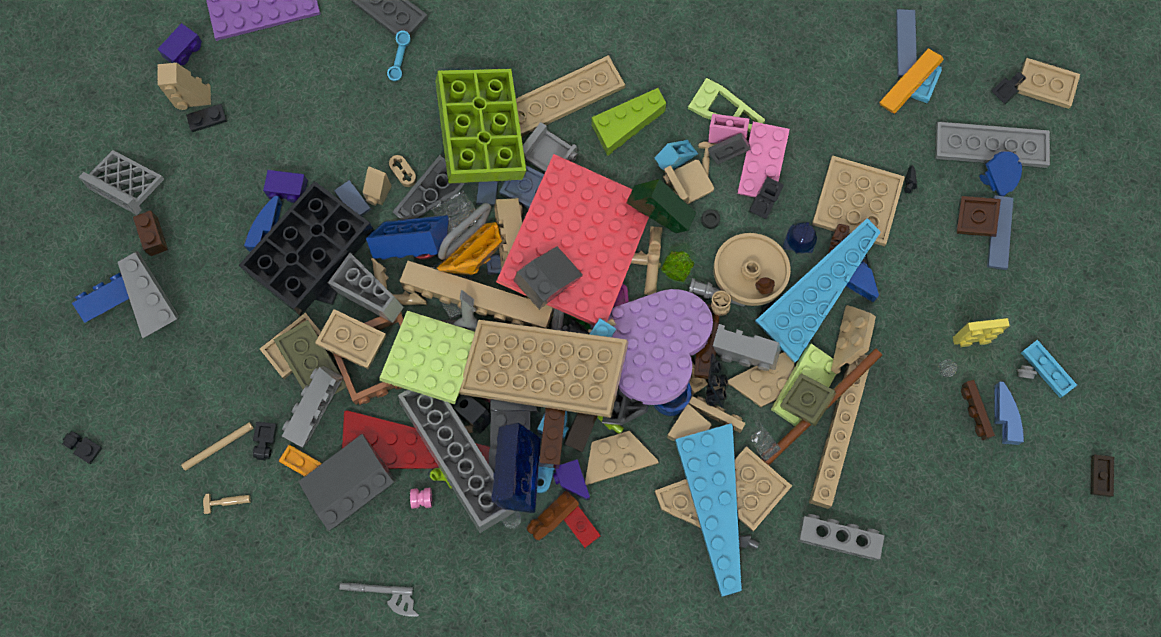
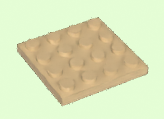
(857, 193)

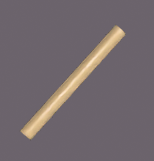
(217, 446)

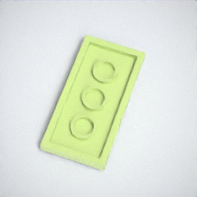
(812, 364)

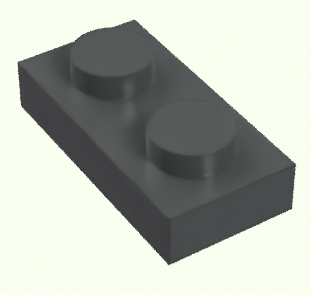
(729, 148)

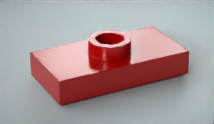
(581, 527)

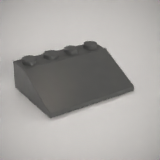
(346, 482)

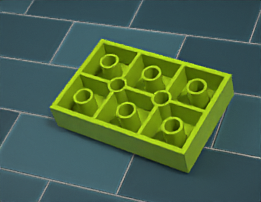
(480, 125)

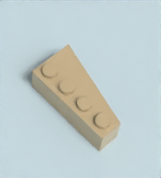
(509, 220)

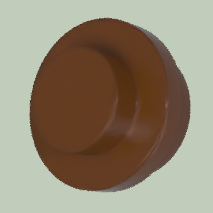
(765, 285)

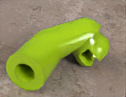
(437, 475)

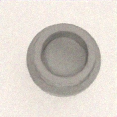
(1026, 372)

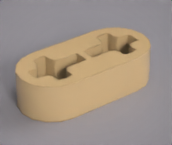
(399, 173)

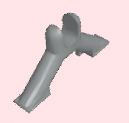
(467, 309)

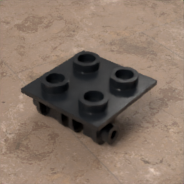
(716, 384)

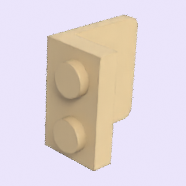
(689, 181)

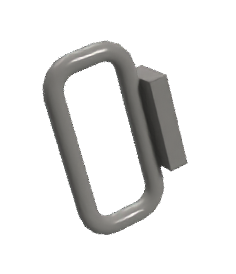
(462, 233)

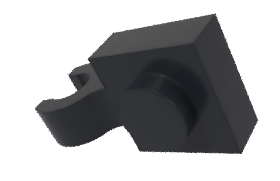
(1007, 89)

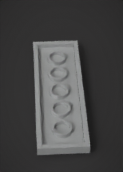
(982, 142)

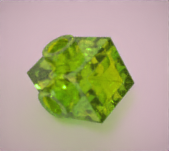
(677, 266)

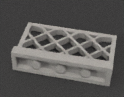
(113, 191)

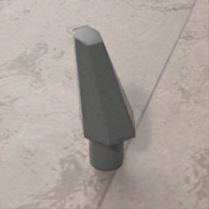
(745, 540)

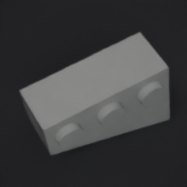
(746, 349)

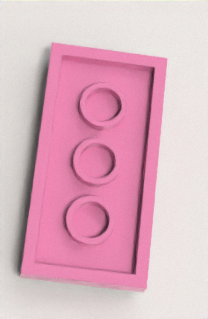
(764, 158)

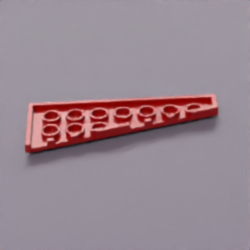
(395, 443)

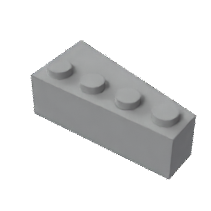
(146, 296)

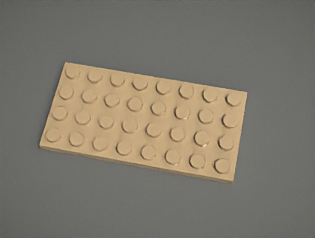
(544, 367)

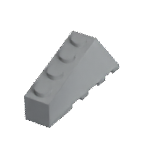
(312, 406)

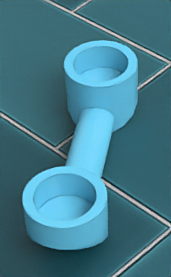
(403, 40)

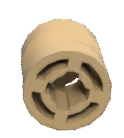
(721, 298)

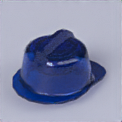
(800, 238)

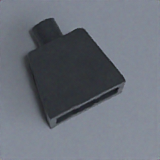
(471, 411)

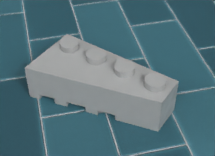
(361, 287)

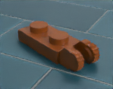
(552, 516)

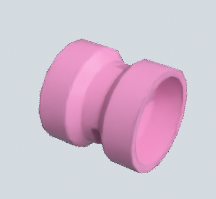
(421, 498)

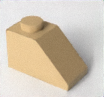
(376, 186)

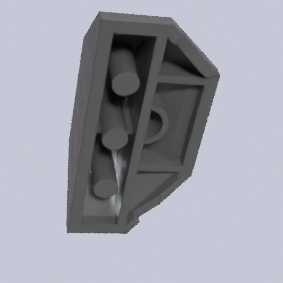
(625, 410)

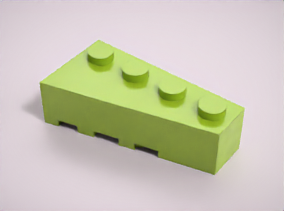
(626, 120)

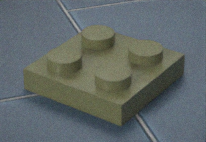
(808, 399)

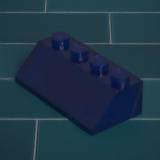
(516, 469)

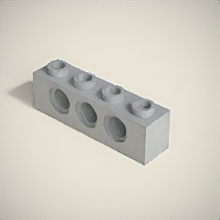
(873, 540)

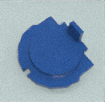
(1003, 172)

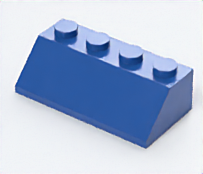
(408, 237)

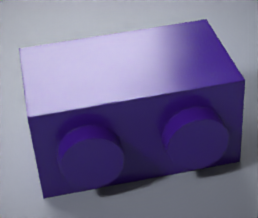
(180, 45)
(285, 185)

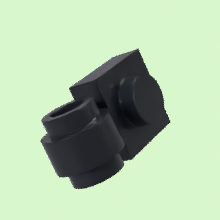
(264, 435)
(86, 450)

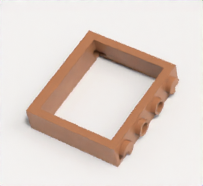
(378, 390)

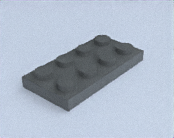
(393, 14)

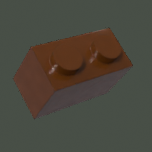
(150, 233)

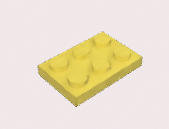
(980, 332)

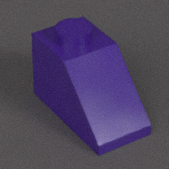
(571, 479)

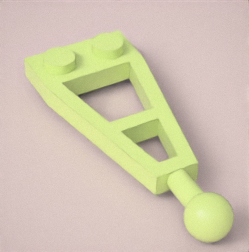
(706, 96)

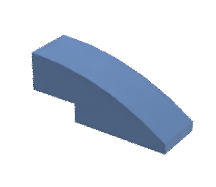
(1008, 415)

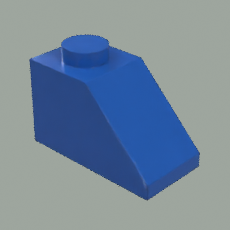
(864, 282)

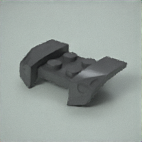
(504, 414)

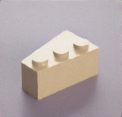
(181, 87)

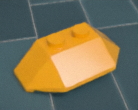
(473, 251)

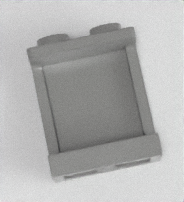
(543, 144)

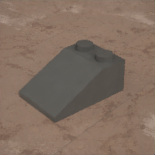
(547, 277)

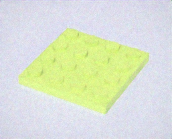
(428, 357)

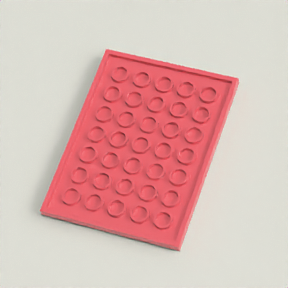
(590, 225)

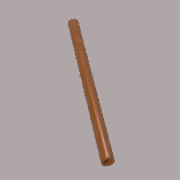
(846, 383)

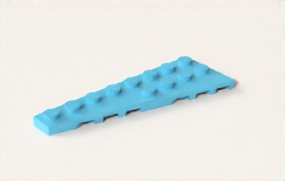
(806, 304)
(711, 479)

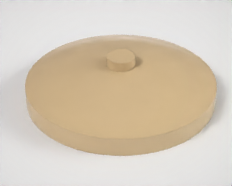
(746, 260)

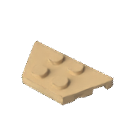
(853, 337)
(762, 385)
(616, 457)

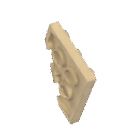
(756, 488)
(678, 502)

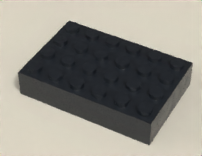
(306, 248)

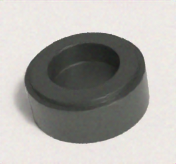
(710, 219)

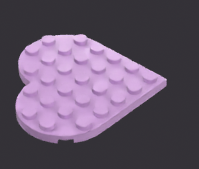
(661, 338)

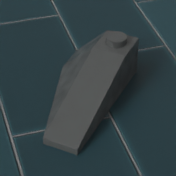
(428, 191)

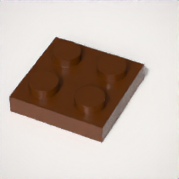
(978, 216)

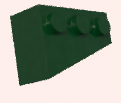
(662, 205)

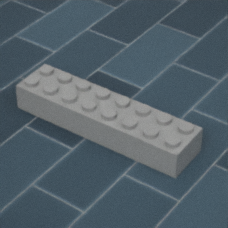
(455, 455)

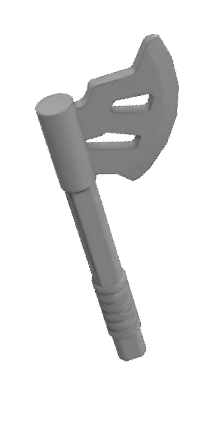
(406, 592)

